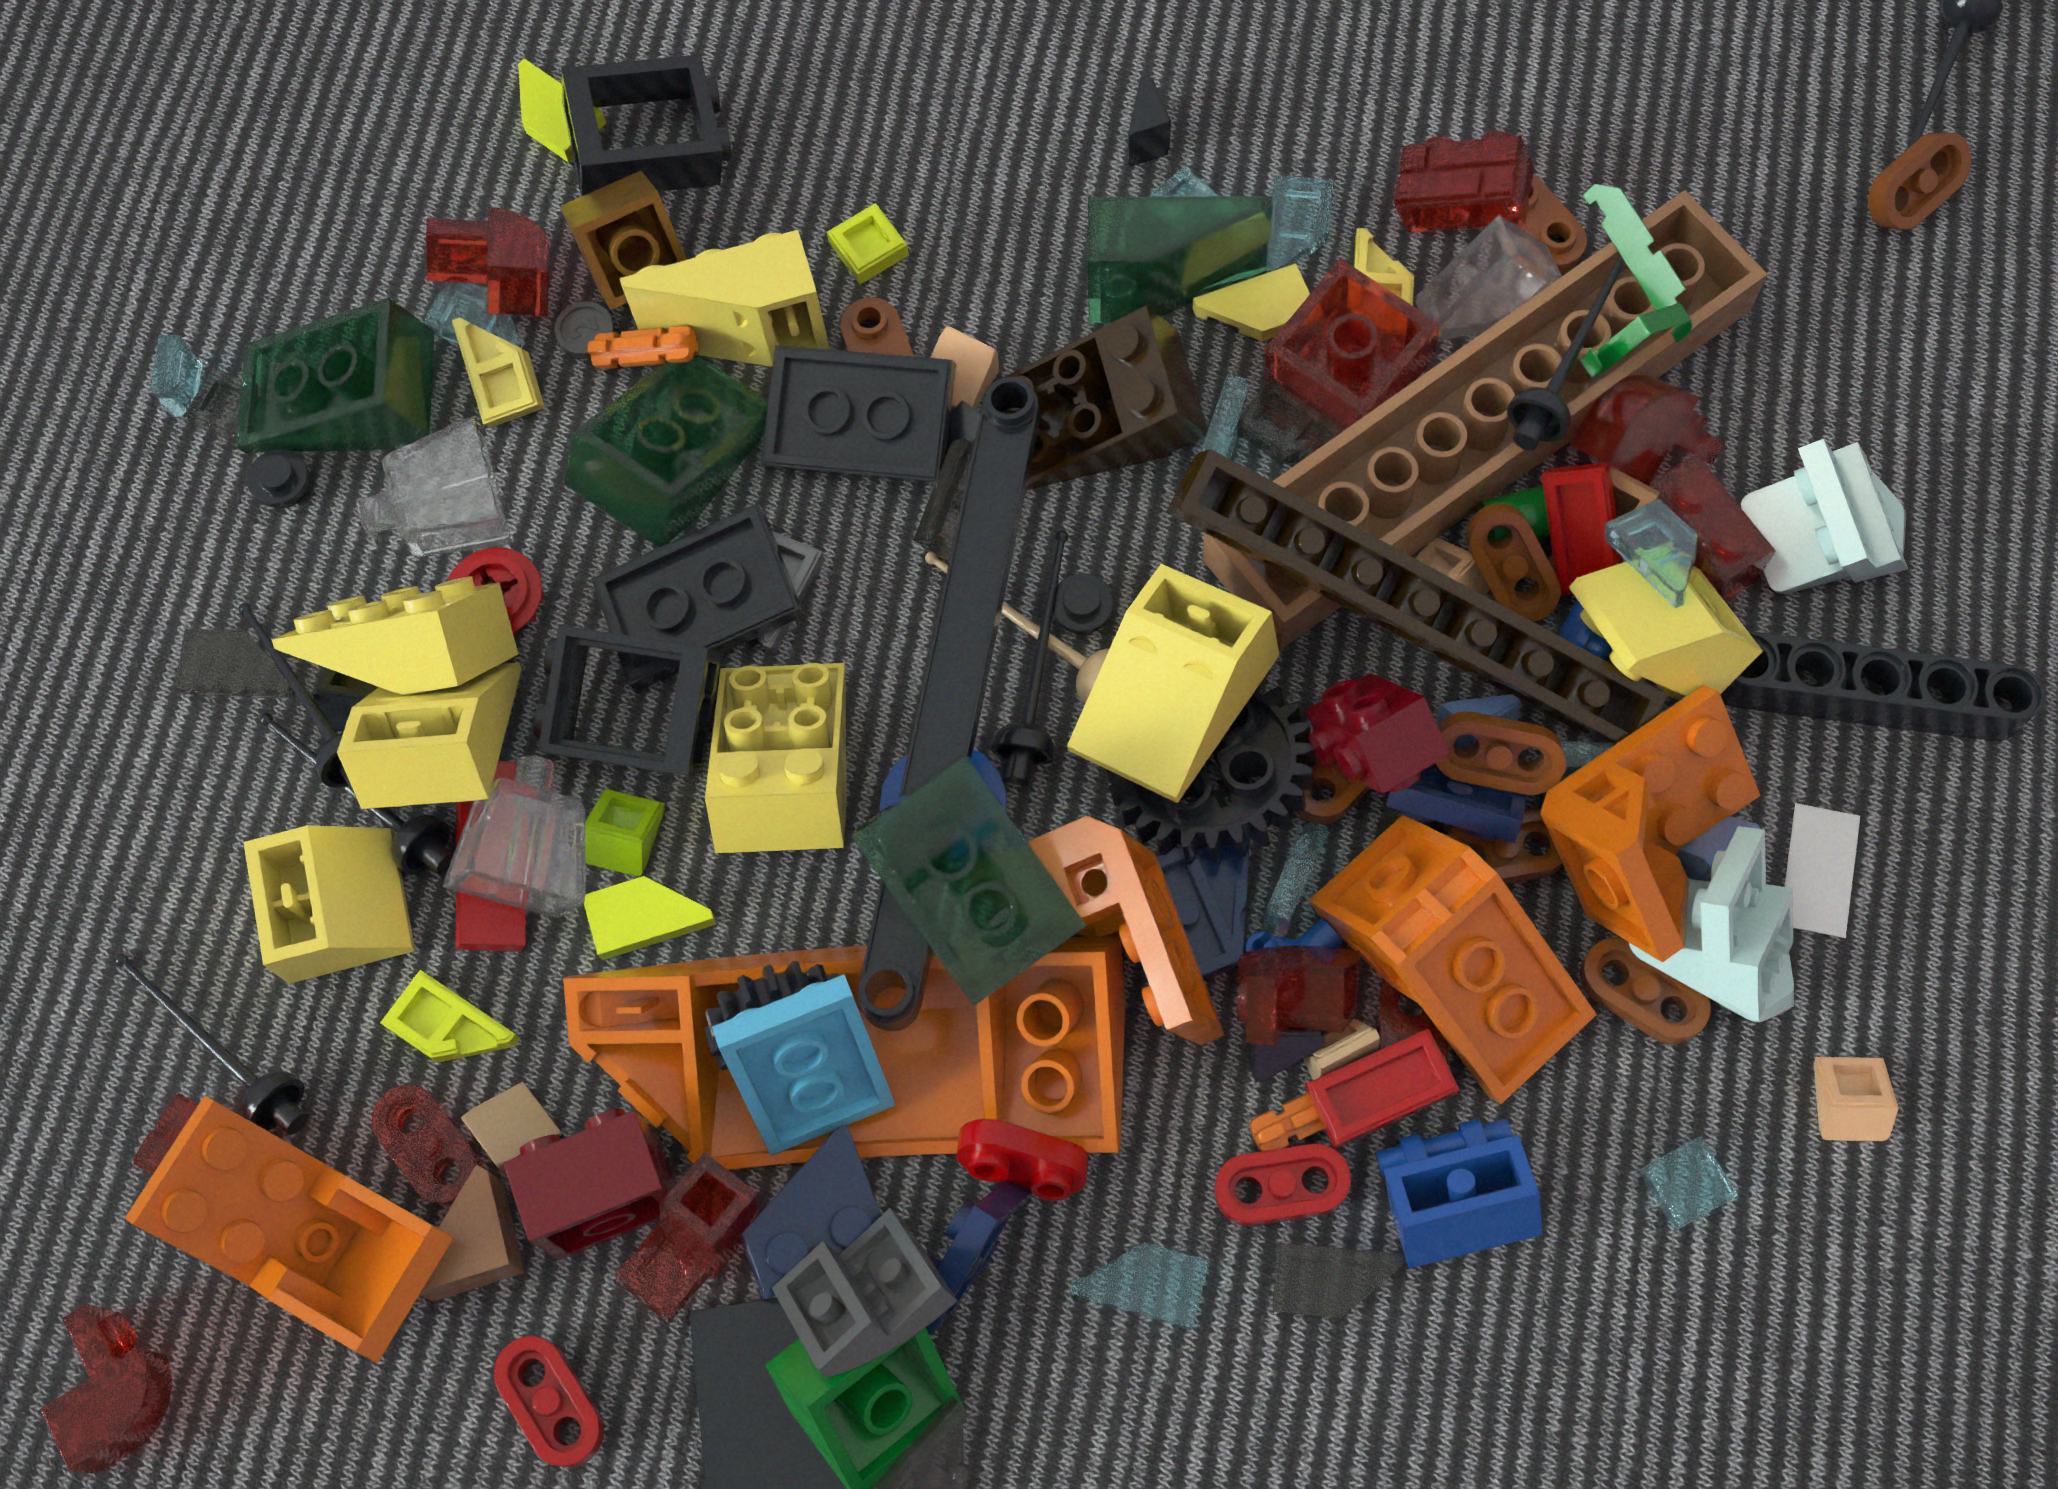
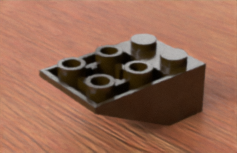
(1112, 400)

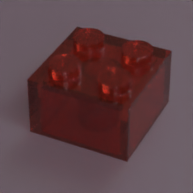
(1350, 346)

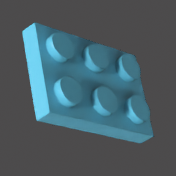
(804, 1064)

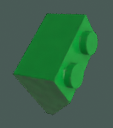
(867, 1413)

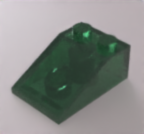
(1171, 250)
(339, 383)
(666, 447)
(968, 878)

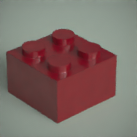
(590, 1183)

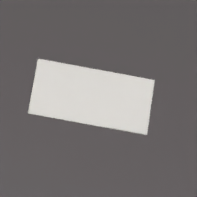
(1822, 868)

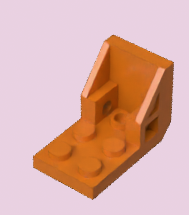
(1637, 806)
(1125, 894)
(1460, 948)
(290, 1228)

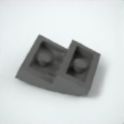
(864, 1298)

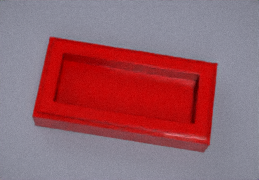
(1577, 508)
(1381, 1088)

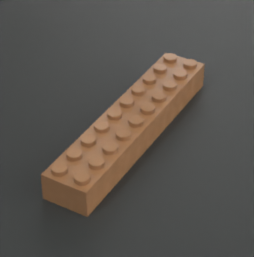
(1448, 436)

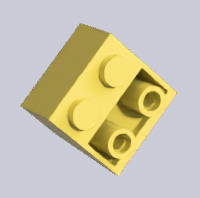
(1663, 643)
(327, 900)

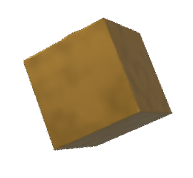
(621, 233)

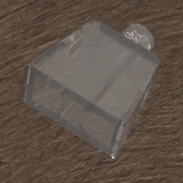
(440, 494)
(523, 844)

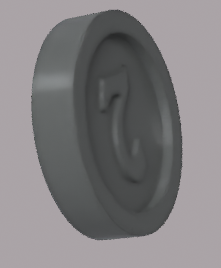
(579, 325)

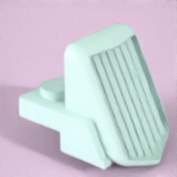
(1829, 521)
(1737, 934)

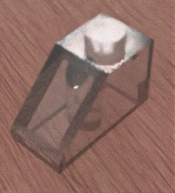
(1488, 280)

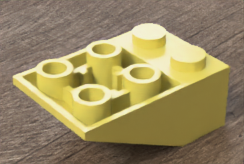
(734, 299)
(409, 637)
(1174, 681)
(429, 742)
(778, 759)

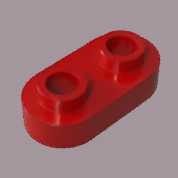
(1022, 1156)
(1280, 1182)
(549, 1404)

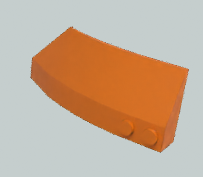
(1028, 1054)

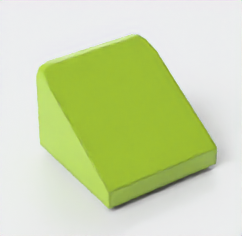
(622, 832)

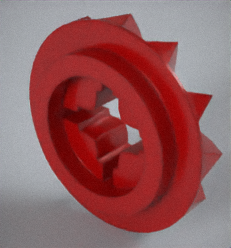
(512, 572)

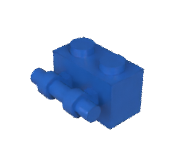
(1460, 1191)

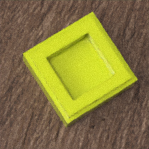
(867, 243)

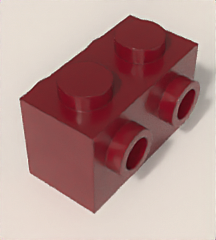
(1375, 733)

